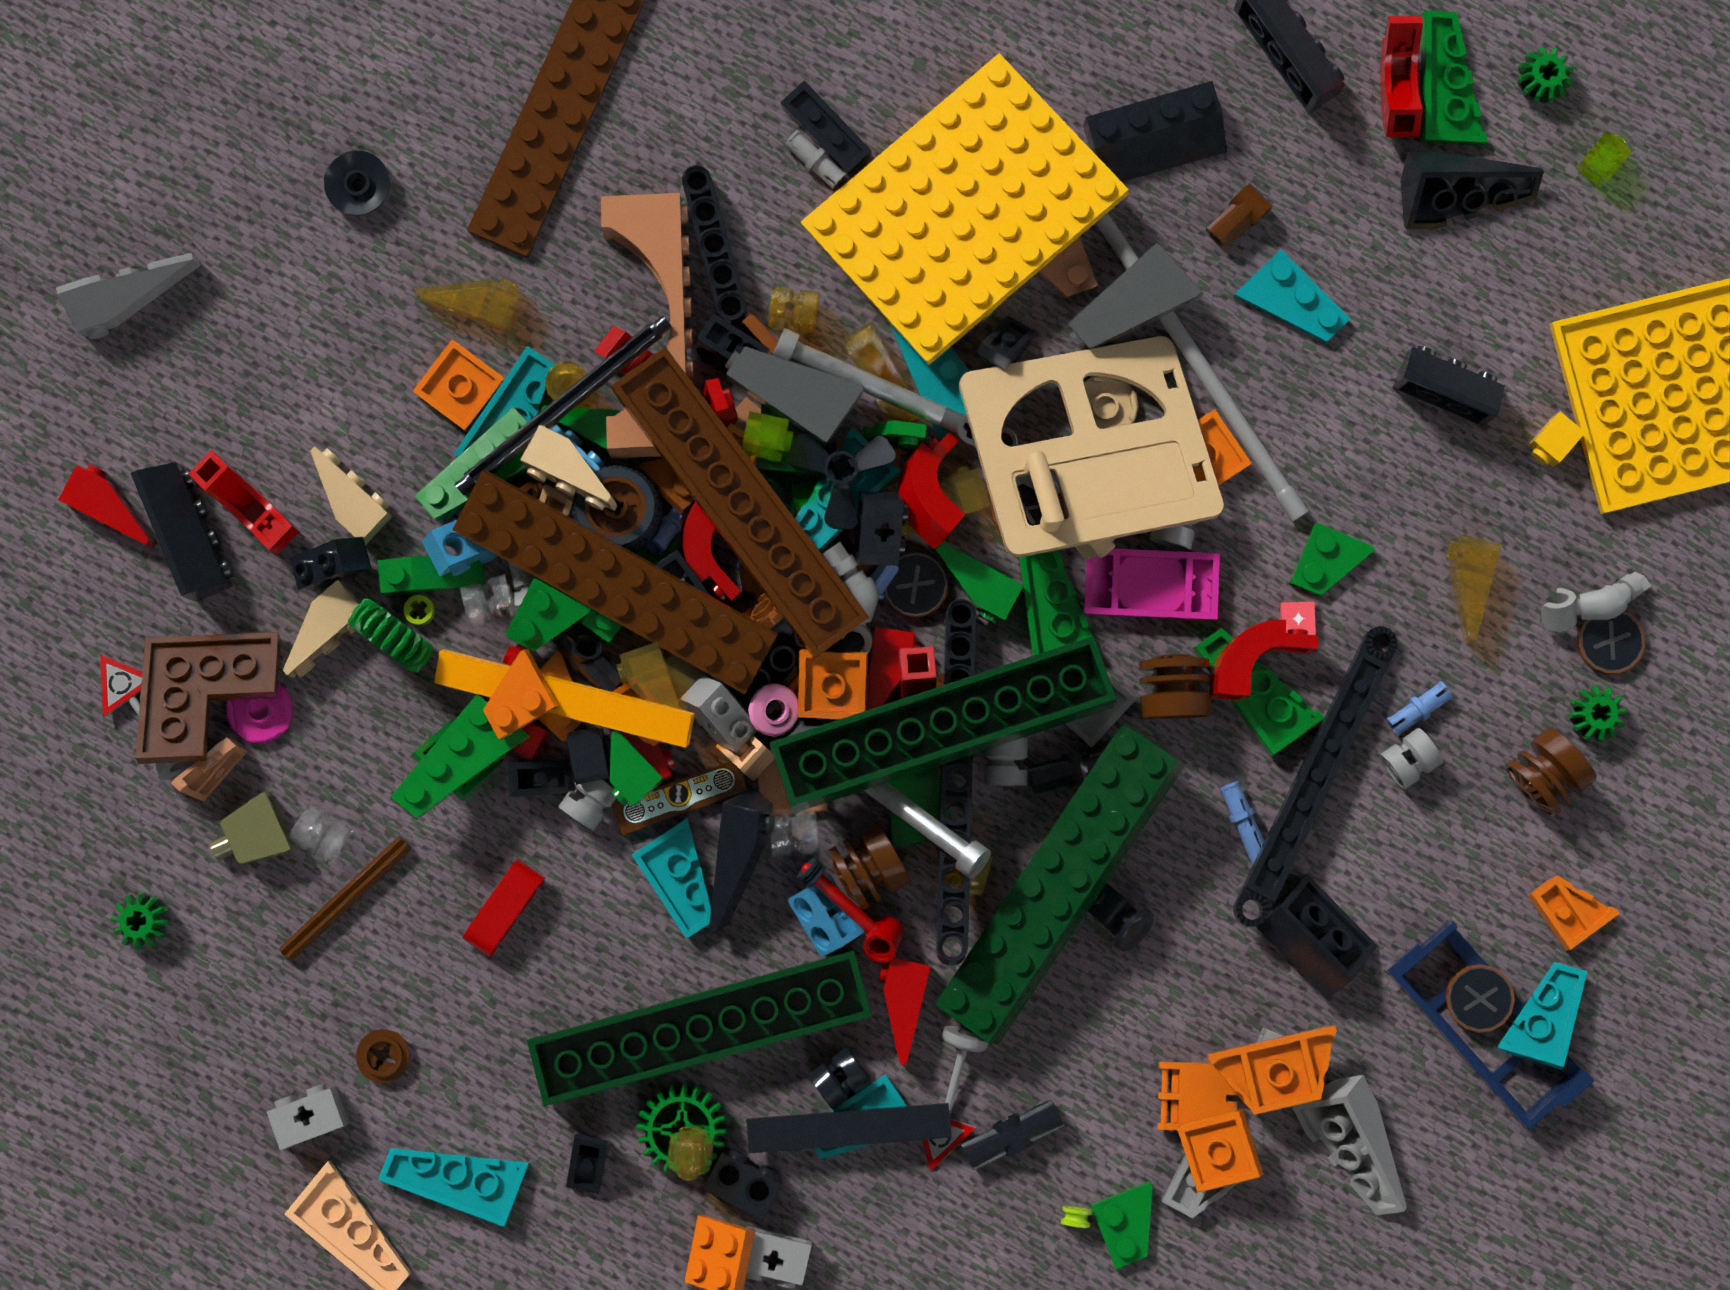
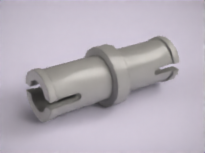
(815, 159)

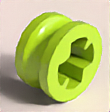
(409, 610)
(1076, 1216)

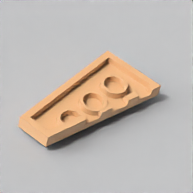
(344, 1227)

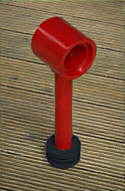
(882, 934)

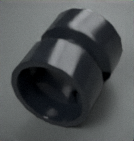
(831, 1087)

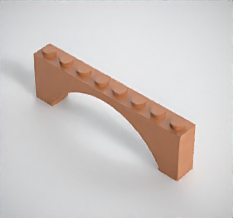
(653, 232)

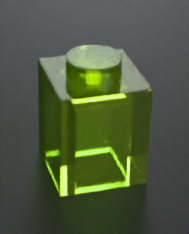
(1604, 158)
(766, 436)

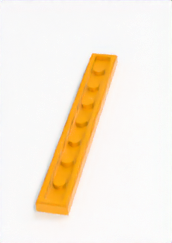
(574, 700)

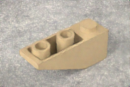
(558, 460)
(351, 505)
(322, 628)

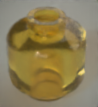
(690, 1152)

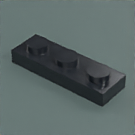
(826, 128)

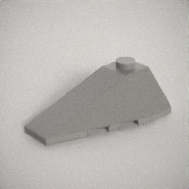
(105, 303)
(1354, 1133)

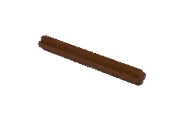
(345, 898)

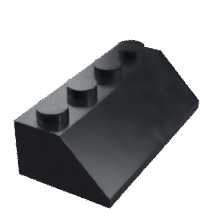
(1292, 51)
(1158, 132)
(183, 531)

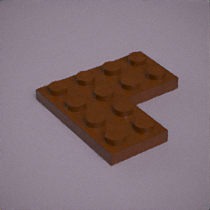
(184, 676)

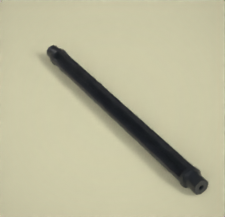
(566, 402)

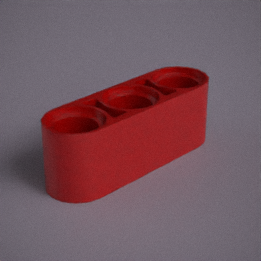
(503, 907)

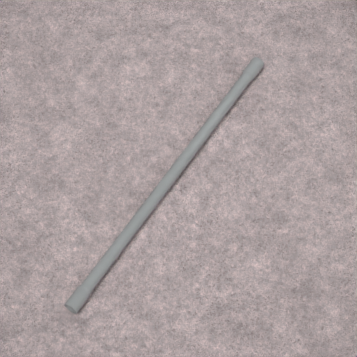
(1284, 492)

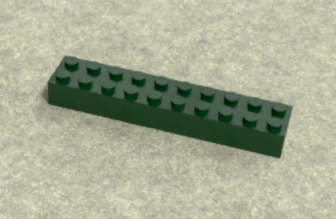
(943, 724)
(1060, 884)
(699, 1027)

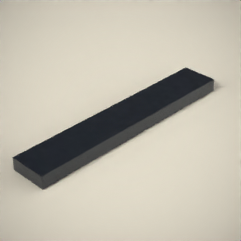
(848, 1128)

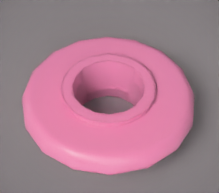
(788, 715)

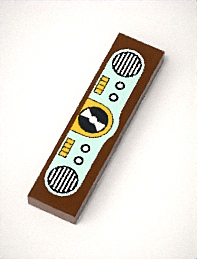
(681, 797)

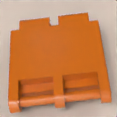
(1195, 1093)

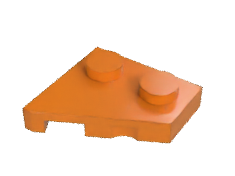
(519, 697)

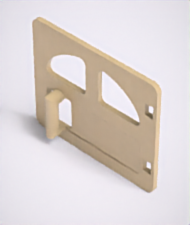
(1109, 478)

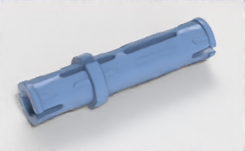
(1243, 818)

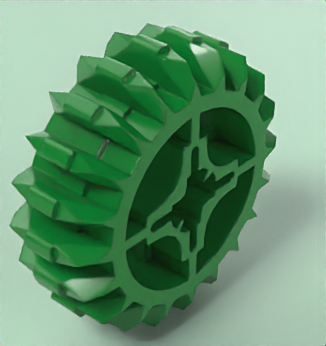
(391, 635)
(684, 1099)

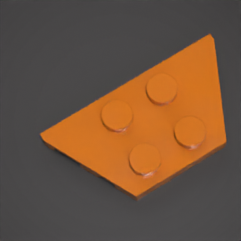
(1278, 1070)

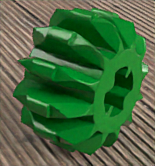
(1532, 75)
(1597, 727)
(146, 932)

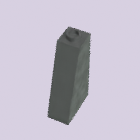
(1139, 296)
(805, 396)

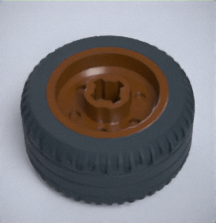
(639, 506)

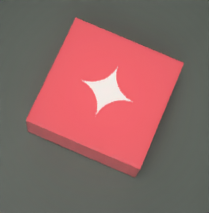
(1299, 616)

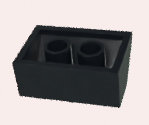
(1449, 385)
(1317, 937)

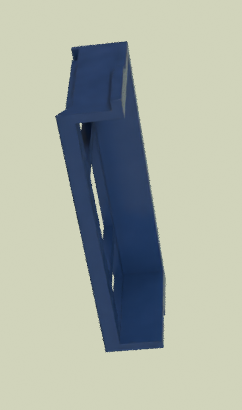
(1562, 1093)

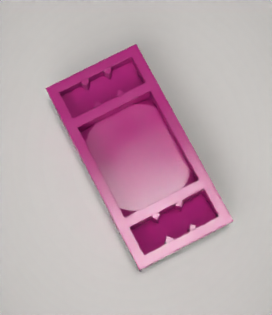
(1153, 584)

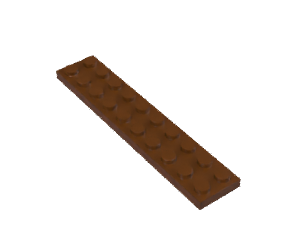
(553, 122)
(739, 502)
(615, 581)

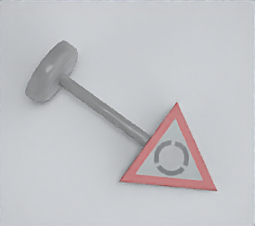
(121, 685)
(965, 1041)

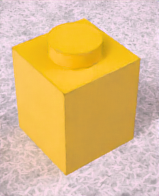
(1555, 440)

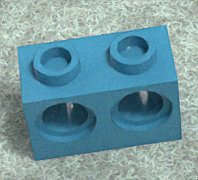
(466, 550)
(823, 920)

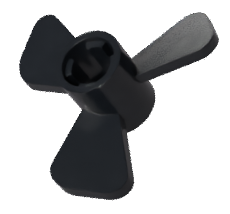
(811, 456)

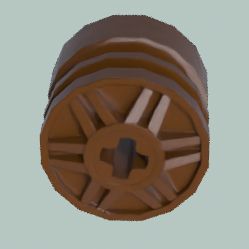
(1174, 687)
(1555, 767)
(869, 866)

